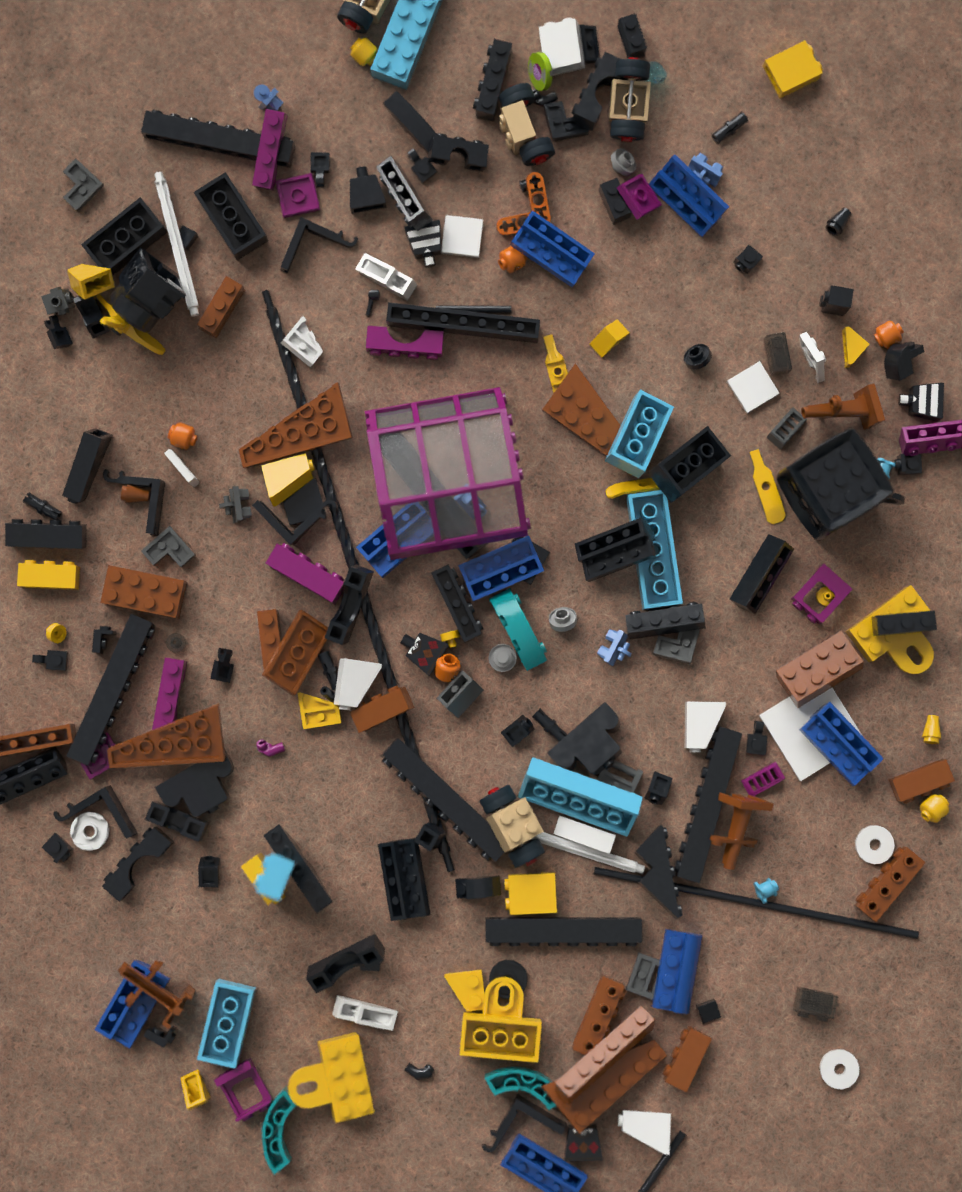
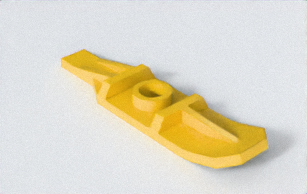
(553, 361)
(633, 487)
(769, 498)

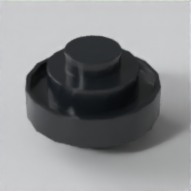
(697, 356)

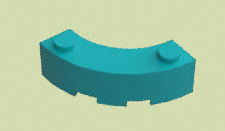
(518, 629)
(519, 1078)
(273, 1140)

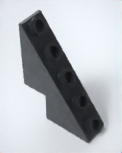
(302, 870)
(659, 878)

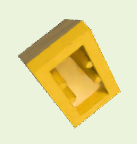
(609, 338)
(852, 345)
(194, 1090)

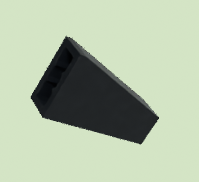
(86, 464)

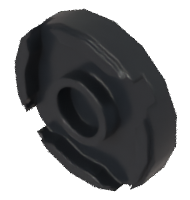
(510, 969)

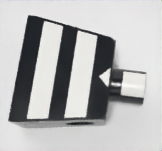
(425, 242)
(924, 401)

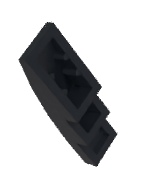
(410, 119)

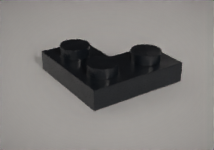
(561, 126)

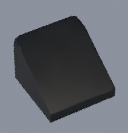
(188, 237)
(708, 1011)

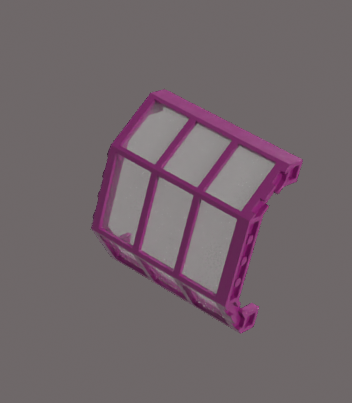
(446, 473)

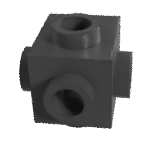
(58, 301)

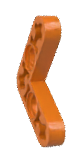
(545, 203)

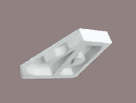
(302, 343)
(814, 357)

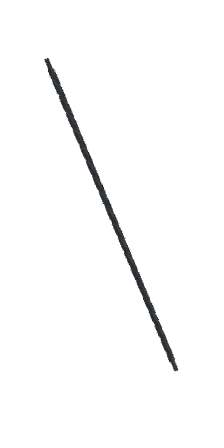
(350, 558)

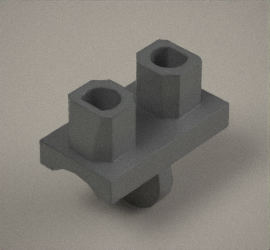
(234, 504)

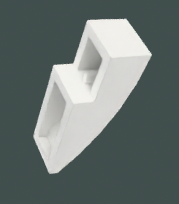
(386, 276)
(584, 834)
(364, 1013)

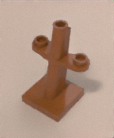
(865, 406)
(742, 812)
(144, 983)

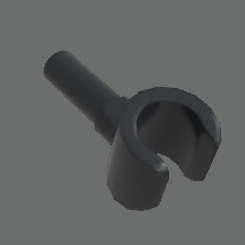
(372, 295)

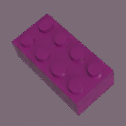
(305, 573)

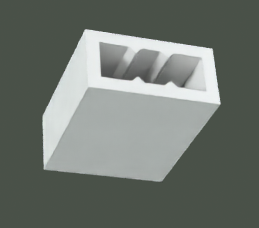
(562, 45)

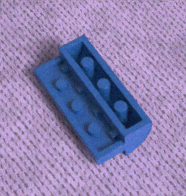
(688, 195)
(552, 249)
(376, 552)
(501, 568)
(841, 743)
(677, 971)
(126, 1023)
(542, 1167)

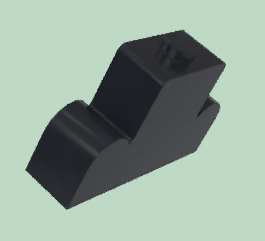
(590, 743)
(198, 787)

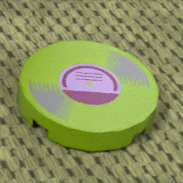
(539, 71)

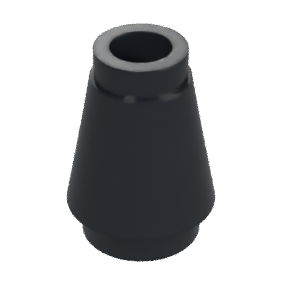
(838, 222)

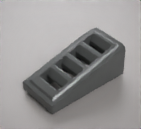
(778, 437)

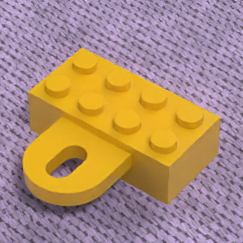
(895, 645)
(501, 1029)
(339, 1079)

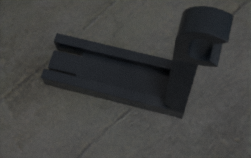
(315, 229)
(156, 498)
(277, 524)
(112, 803)
(530, 1109)

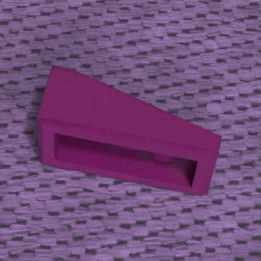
(780, 777)

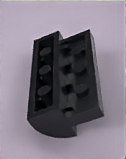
(616, 549)
(404, 879)

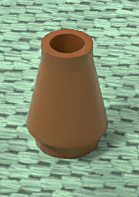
(133, 494)

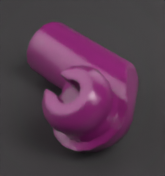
(268, 749)

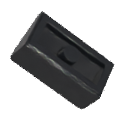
(589, 43)

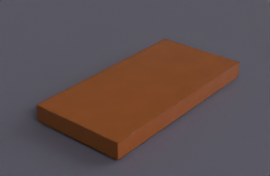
(296, 653)

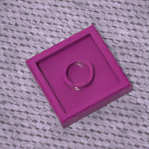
(297, 195)
(639, 196)

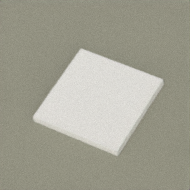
(784, 724)

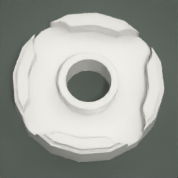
(101, 833)
(863, 840)
(850, 1073)

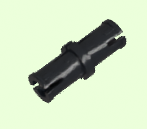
(729, 127)
(42, 506)
(329, 668)
(549, 725)

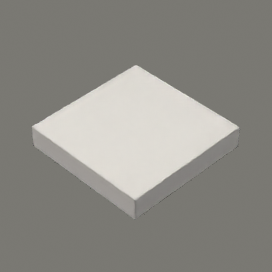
(462, 236)
(753, 387)
(182, 468)

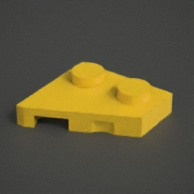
(317, 711)
(468, 988)

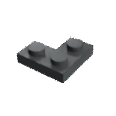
(85, 185)
(168, 543)
(680, 649)

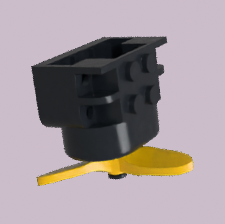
(142, 298)

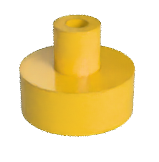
(821, 596)
(56, 633)
(450, 637)

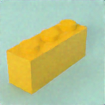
(48, 575)

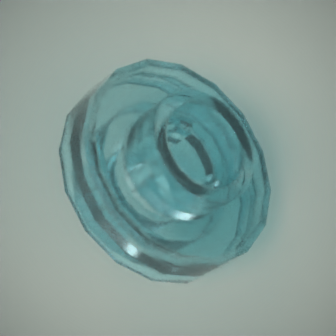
(657, 73)

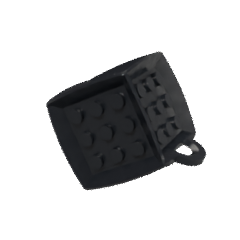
(836, 484)

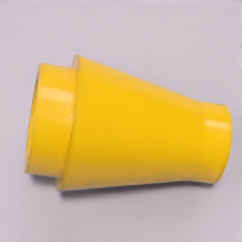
(932, 730)

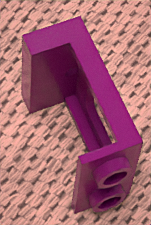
(832, 582)
(233, 1076)

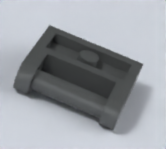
(613, 780)
(641, 975)

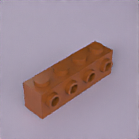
(889, 884)
(598, 1014)

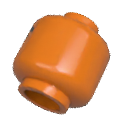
(511, 260)
(888, 334)
(182, 436)
(447, 667)

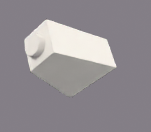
(354, 681)
(700, 723)
(648, 1128)

